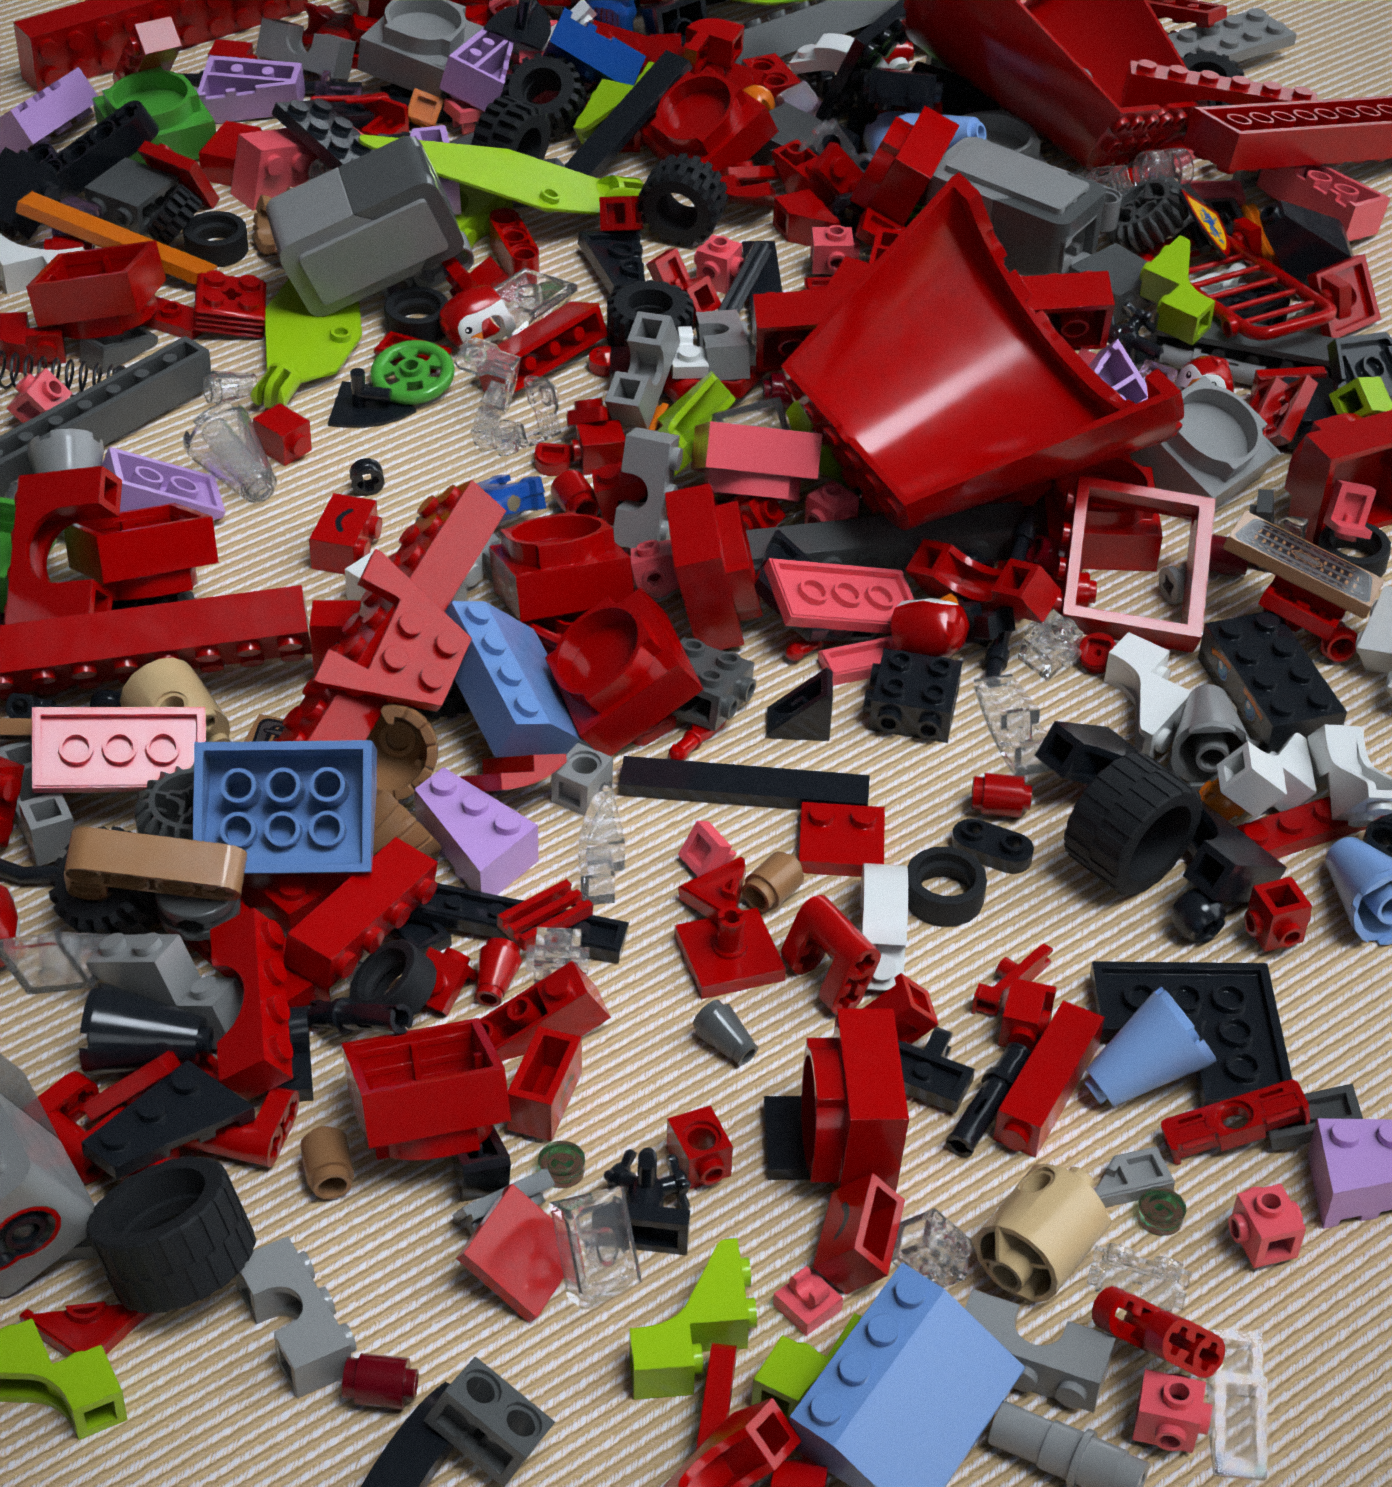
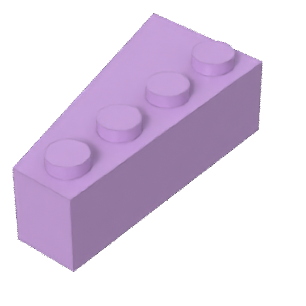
(1351, 1168)

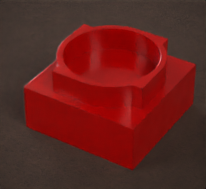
(710, 120)
(904, 165)
(98, 290)
(1344, 450)
(1112, 535)
(143, 550)
(712, 565)
(559, 566)
(621, 671)
(427, 1090)
(854, 1100)

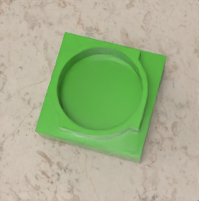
(171, 102)

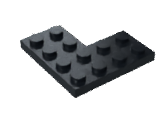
(864, 54)
(324, 130)
(1224, 1001)

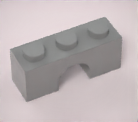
(283, 42)
(725, 344)
(652, 350)
(654, 459)
(41, 816)
(282, 1284)
(1065, 1370)

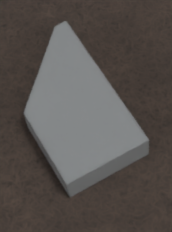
(1132, 1175)

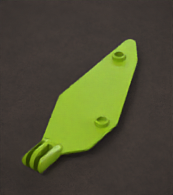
(520, 176)
(302, 345)

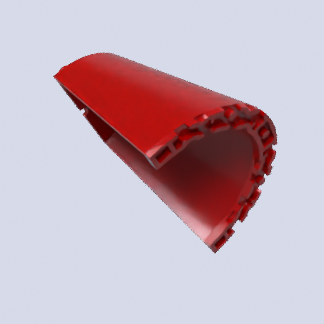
(1033, 62)
(951, 385)

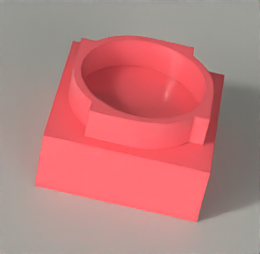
(755, 459)

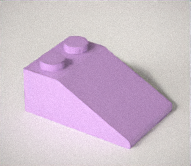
(155, 482)

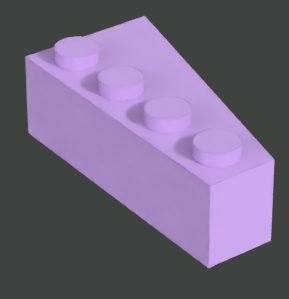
(47, 112)

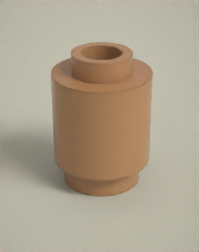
(773, 881)
(327, 1162)

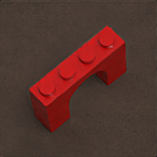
(44, 508)

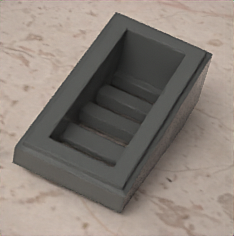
(116, 348)

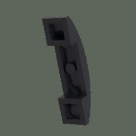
(413, 1451)

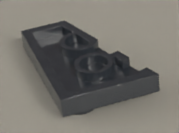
(171, 1113)

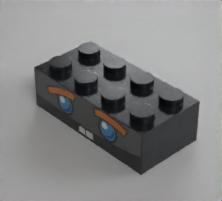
(1268, 678)

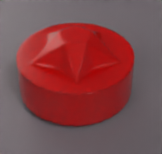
(600, 361)
(1095, 652)

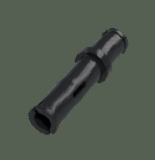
(346, 1015)
(984, 1106)

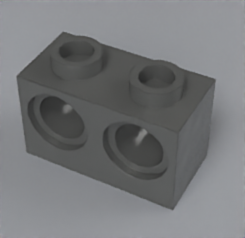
(489, 1421)

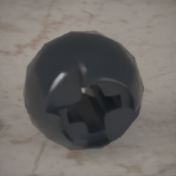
(838, 207)
(1198, 916)

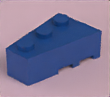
(592, 53)

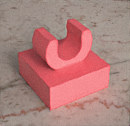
(462, 114)
(705, 849)
(807, 1301)

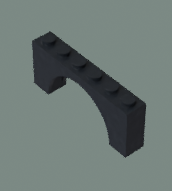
(1224, 858)

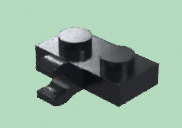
(932, 1075)

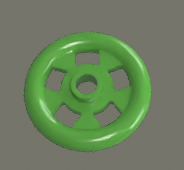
(413, 372)

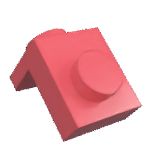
(1350, 510)

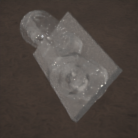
(1157, 1277)

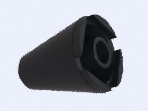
(133, 1030)

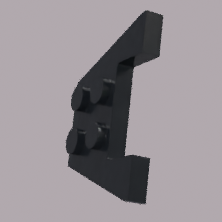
(1361, 357)

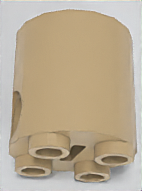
(175, 684)
(1042, 1231)

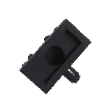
(1135, 345)
(654, 1226)

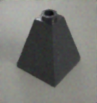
(669, 17)
(1304, 239)

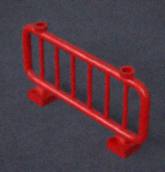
(1246, 245)

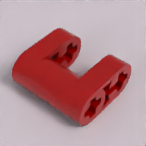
(822, 930)
(64, 1108)
(259, 1139)
(1159, 1332)

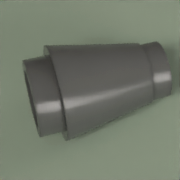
(725, 1032)

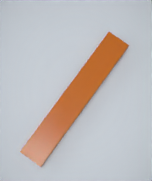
(106, 234)

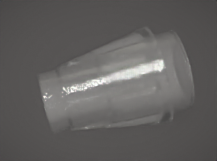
(227, 386)

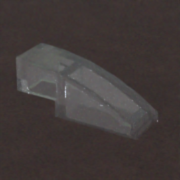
(1012, 722)
(600, 848)
(1239, 1408)

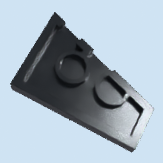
(614, 256)

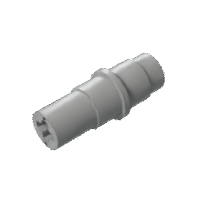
(1065, 1450)

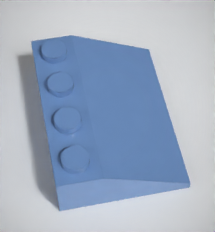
(511, 684)
(289, 803)
(905, 1390)

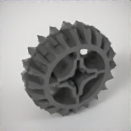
(1149, 214)
(167, 805)

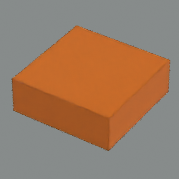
(424, 108)

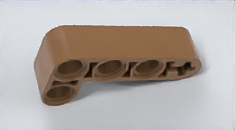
(151, 864)

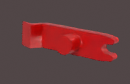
(992, 999)

